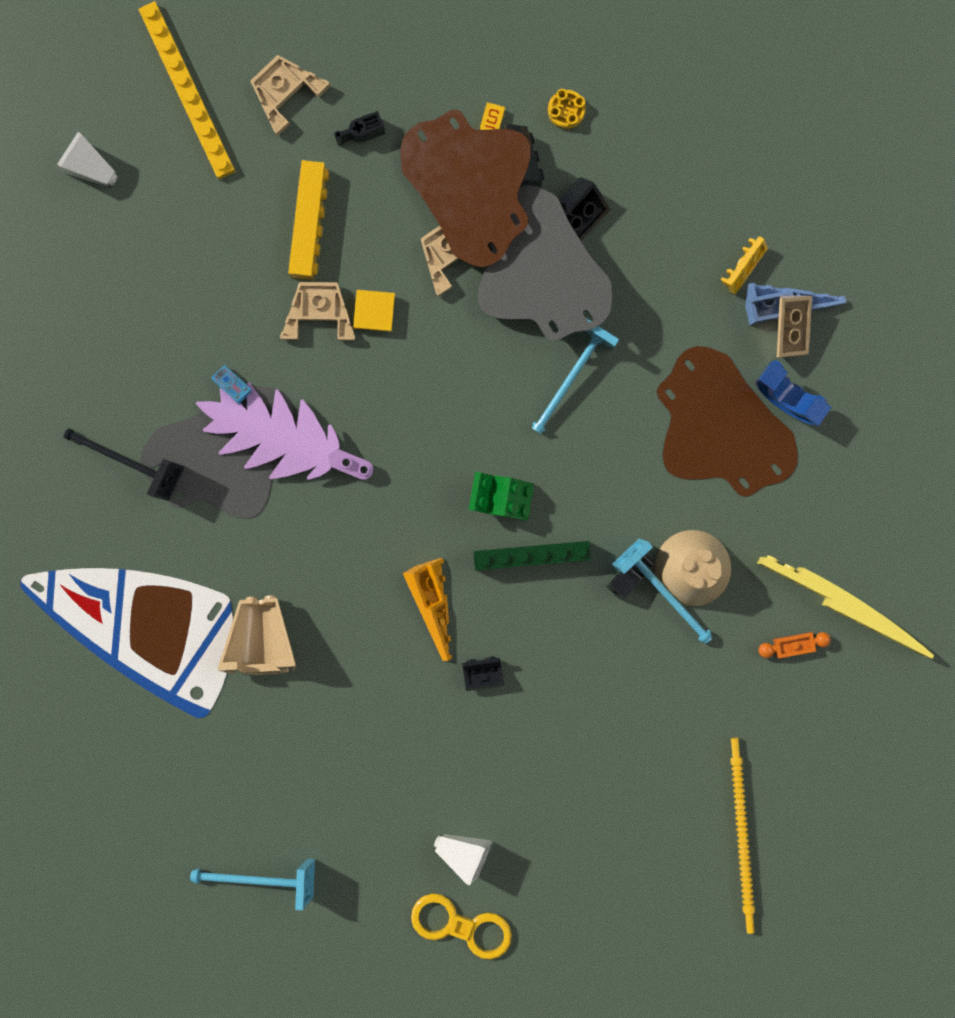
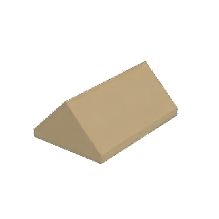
(794, 325)

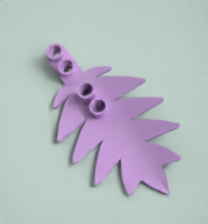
(278, 435)

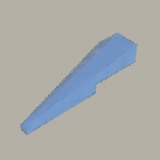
(763, 301)

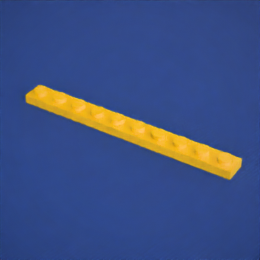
(186, 90)

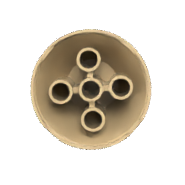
(693, 567)

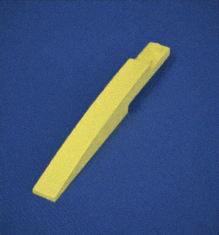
(845, 604)

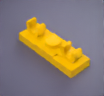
(745, 264)

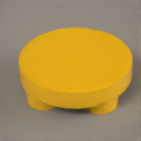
(566, 109)

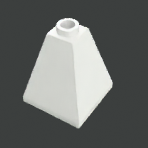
(86, 163)
(463, 855)

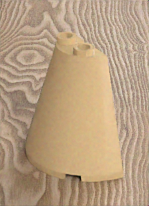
(257, 640)

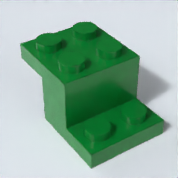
(501, 496)

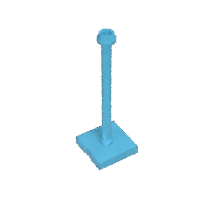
(597, 335)
(632, 557)
(304, 882)

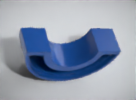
(789, 397)

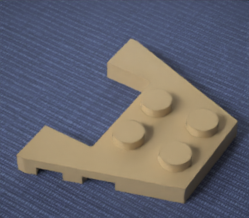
(278, 83)
(438, 258)
(318, 303)

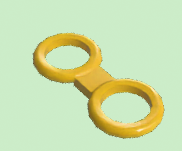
(461, 926)

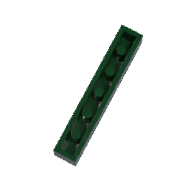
(532, 555)

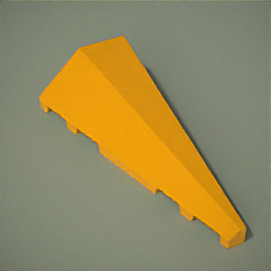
(428, 592)

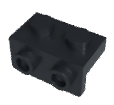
(482, 673)

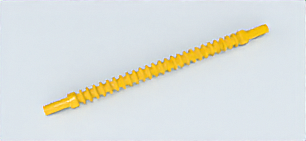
(748, 908)

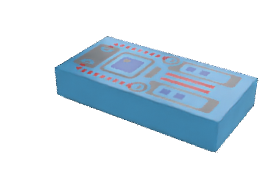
(231, 384)

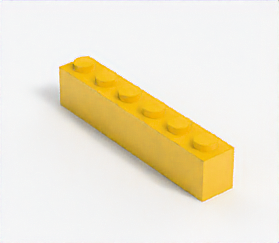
(308, 220)

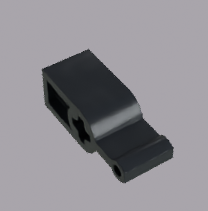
(369, 125)
(624, 583)

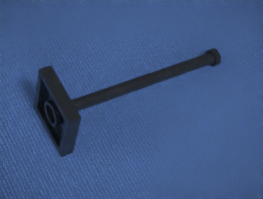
(164, 478)

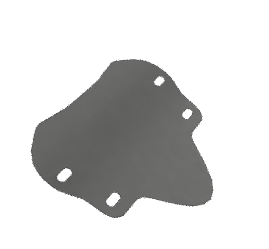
(546, 272)
(207, 473)

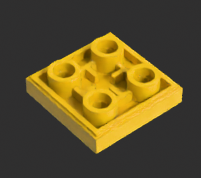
(374, 310)

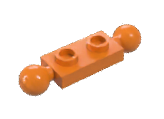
(794, 645)

